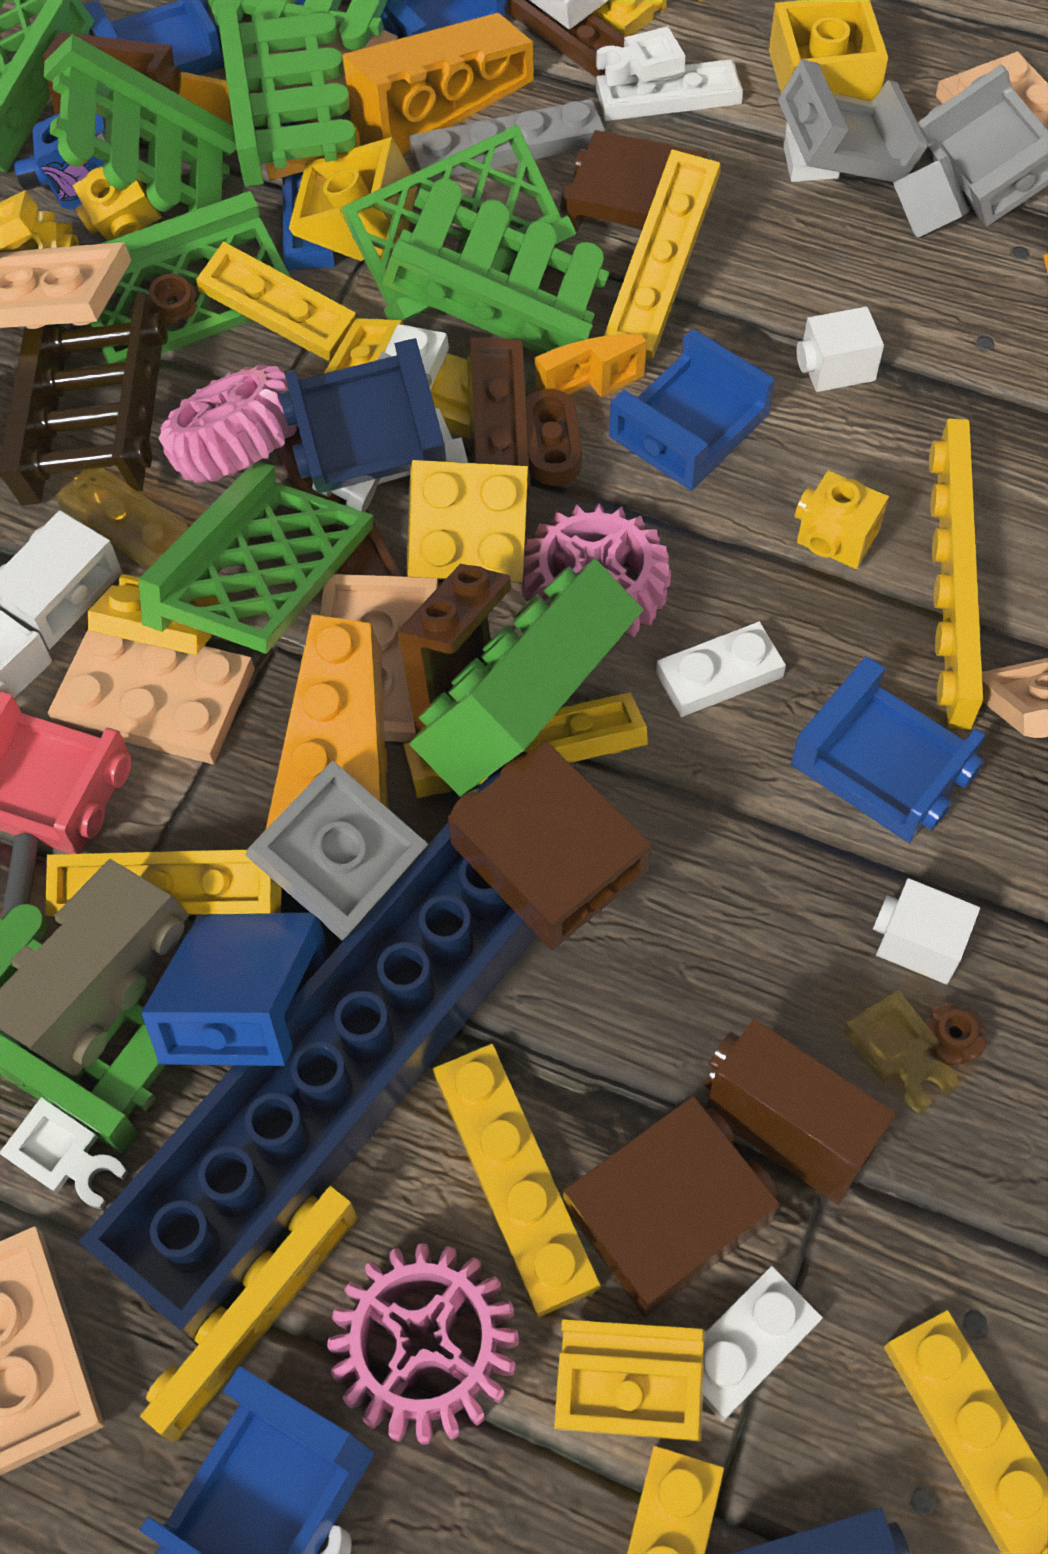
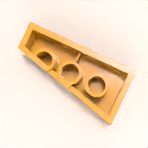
(435, 78)
(335, 712)

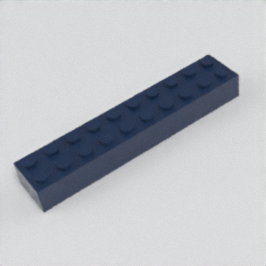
(287, 1132)

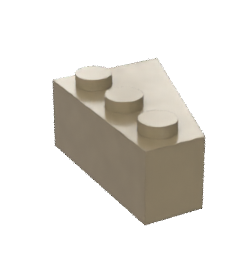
(89, 967)

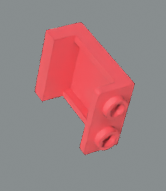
(56, 778)

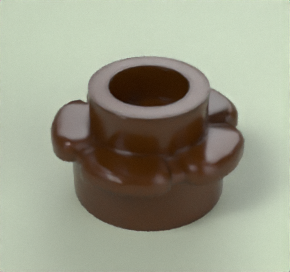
(173, 288)
(956, 1050)

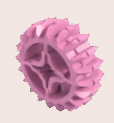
(227, 425)
(609, 540)
(405, 1372)

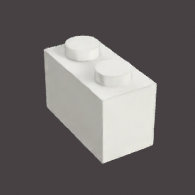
(57, 577)

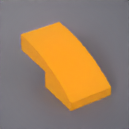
(600, 361)

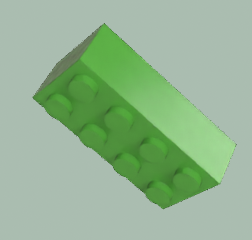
(525, 676)

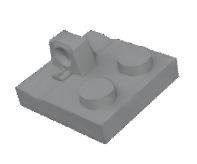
(336, 849)

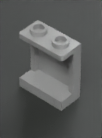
(851, 133)
(991, 143)

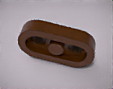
(554, 441)

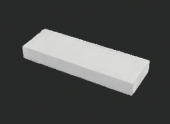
(697, 88)

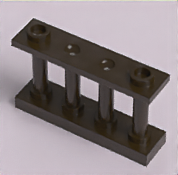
(42, 381)

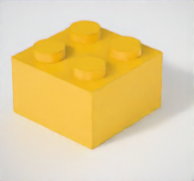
(836, 36)
(466, 518)

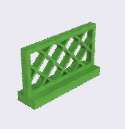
(22, 81)
(170, 249)
(404, 307)
(219, 541)

